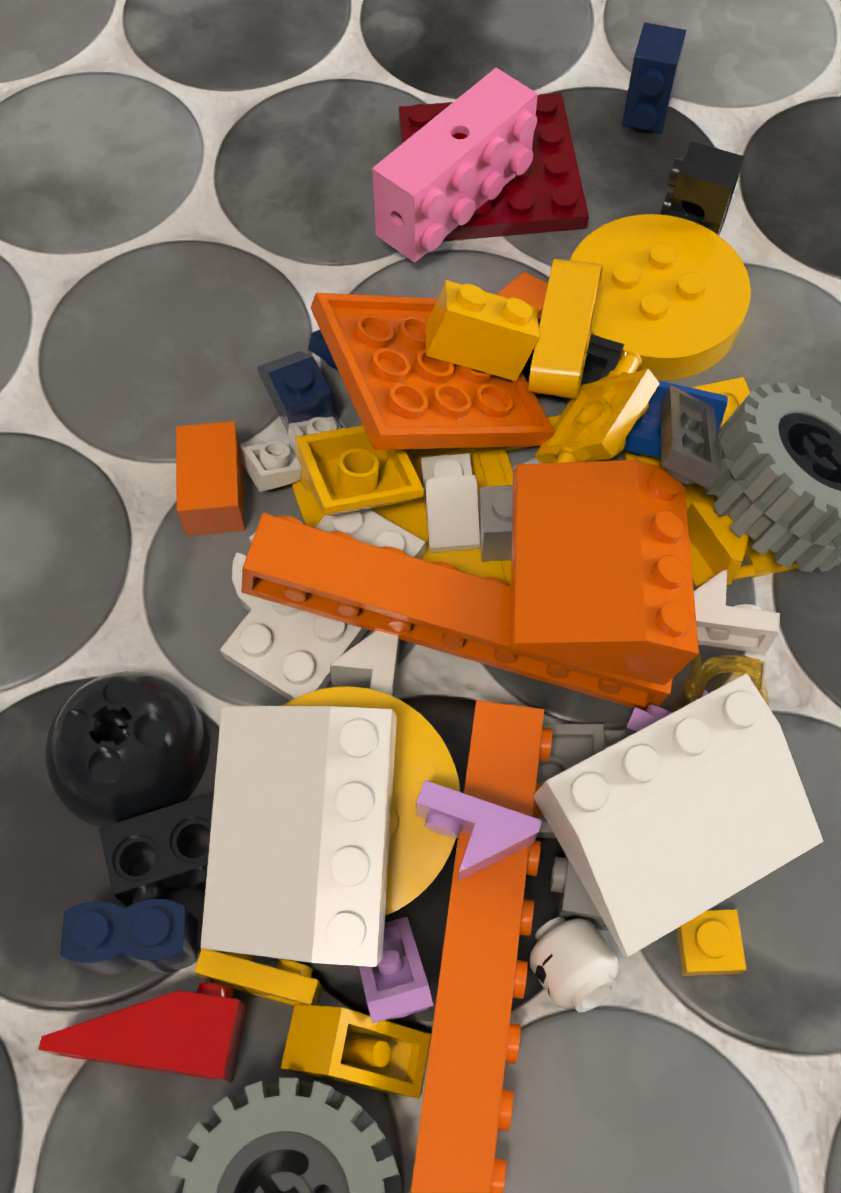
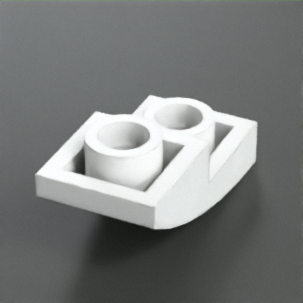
(276, 462)

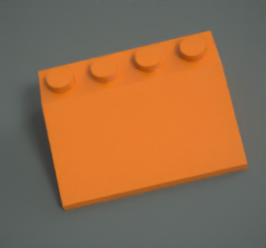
(603, 568)

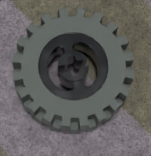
(783, 475)

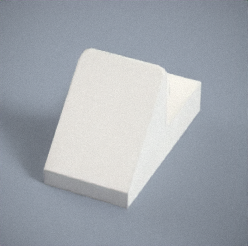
(450, 503)
(729, 627)
(369, 664)

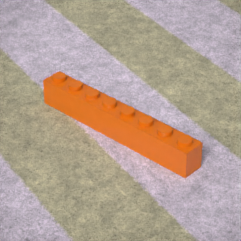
(413, 600)
(481, 970)

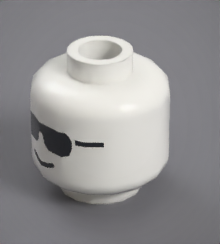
(574, 963)

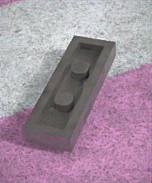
(689, 438)

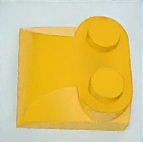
(351, 475)

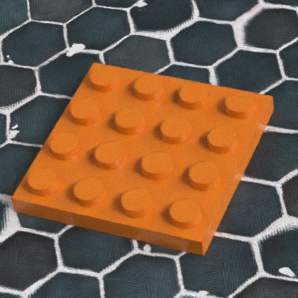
(415, 398)

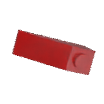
(167, 1034)

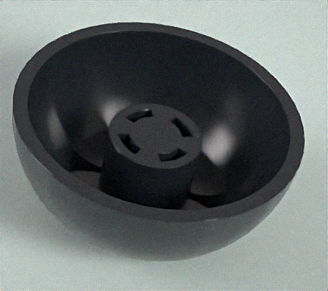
(140, 766)

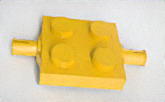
(601, 416)

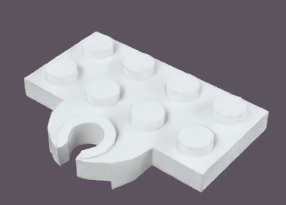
(295, 647)

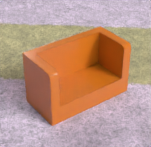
(209, 478)

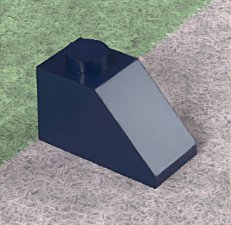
(297, 388)

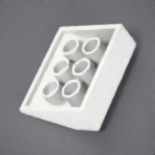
(681, 814)
(301, 833)

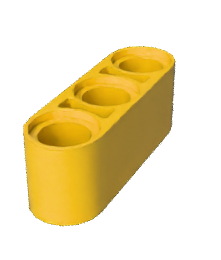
(565, 328)

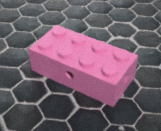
(454, 164)

